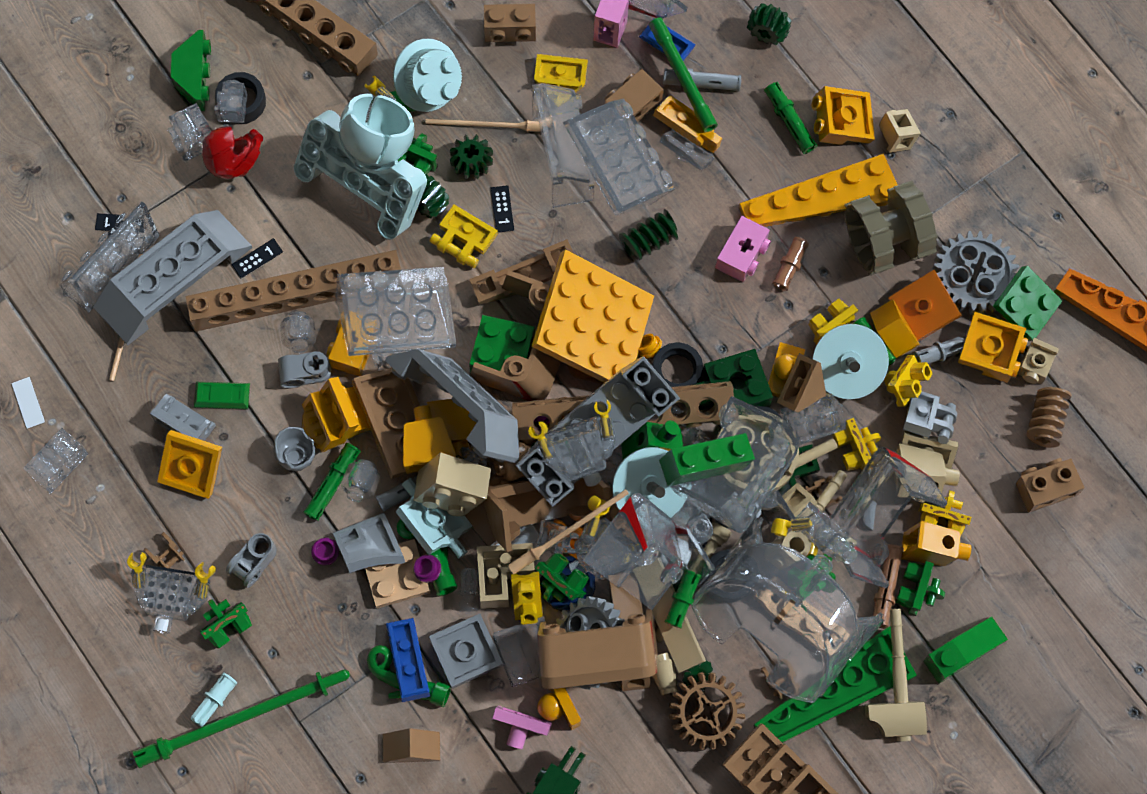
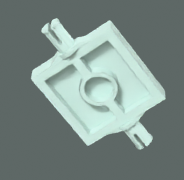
(433, 526)

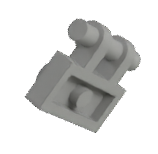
(922, 420)

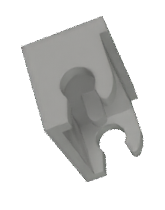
(180, 418)

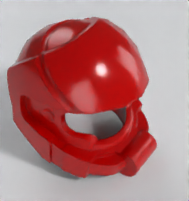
(223, 153)

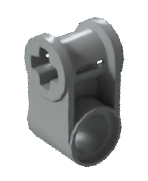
(300, 369)
(251, 561)

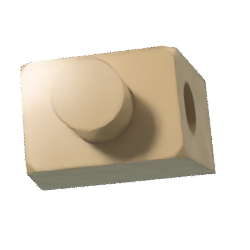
(931, 464)

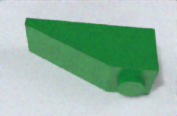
(964, 650)

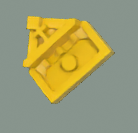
(561, 71)

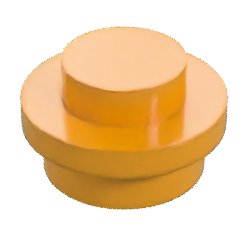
(649, 346)

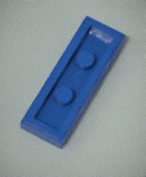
(407, 660)

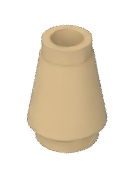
(666, 674)

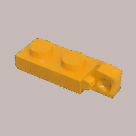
(685, 122)

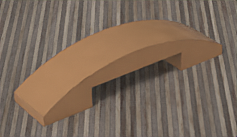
(541, 268)

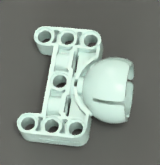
(366, 158)

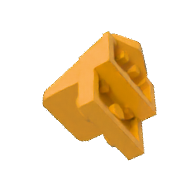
(333, 415)

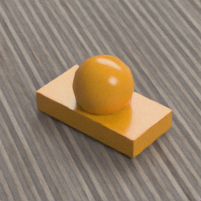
(782, 366)
(558, 703)

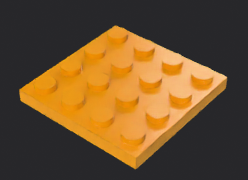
(592, 318)

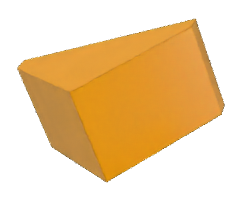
(894, 329)

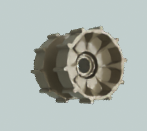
(905, 223)

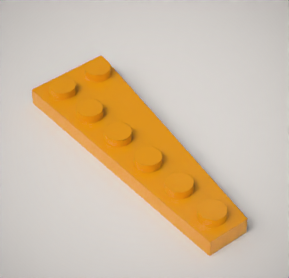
(823, 193)

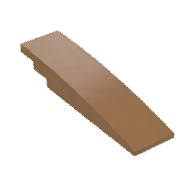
(770, 767)

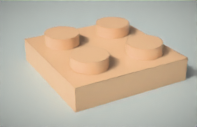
(397, 581)

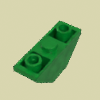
(191, 69)

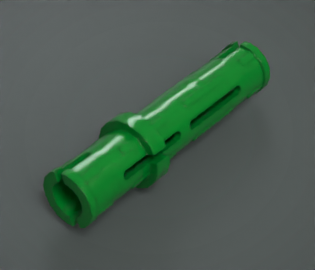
(785, 109)
(331, 482)

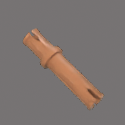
(893, 558)

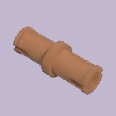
(790, 263)

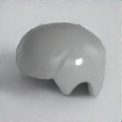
(294, 449)

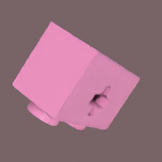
(610, 21)
(745, 235)

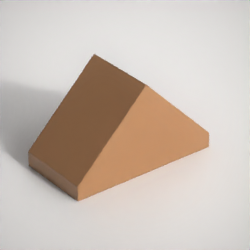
(803, 385)
(411, 746)

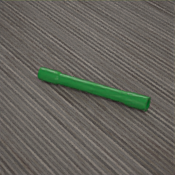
(700, 108)

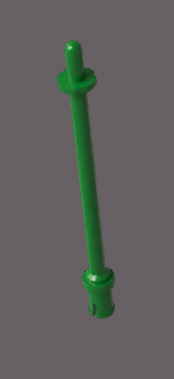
(164, 748)

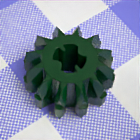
(769, 24)
(478, 163)
(433, 199)

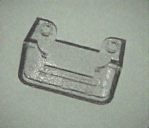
(739, 495)

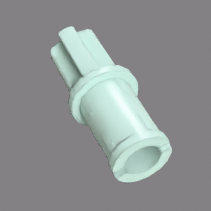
(213, 699)

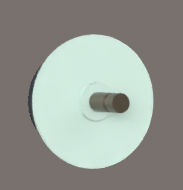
(852, 361)
(643, 475)

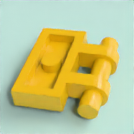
(467, 229)

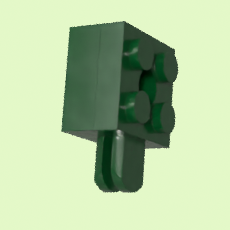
(745, 375)
(556, 780)

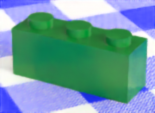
(706, 459)

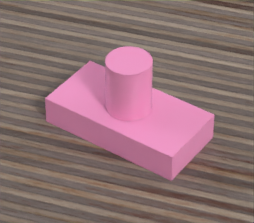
(520, 725)

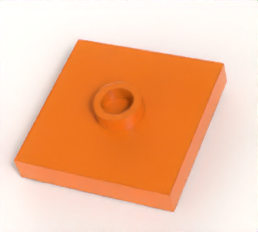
(926, 305)

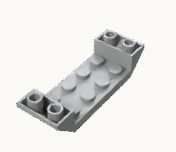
(167, 272)
(635, 397)
(495, 427)

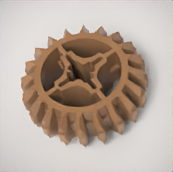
(718, 732)

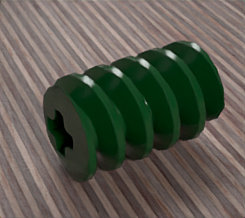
(649, 234)

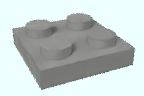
(466, 651)

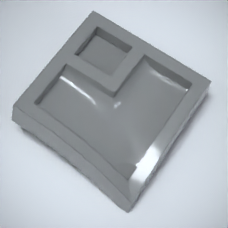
(369, 544)

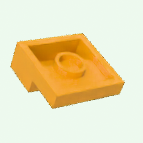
(843, 116)
(993, 347)

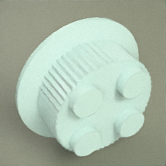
(426, 75)

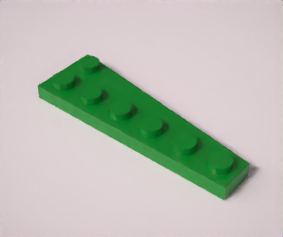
(859, 681)

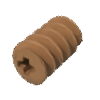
(1046, 416)

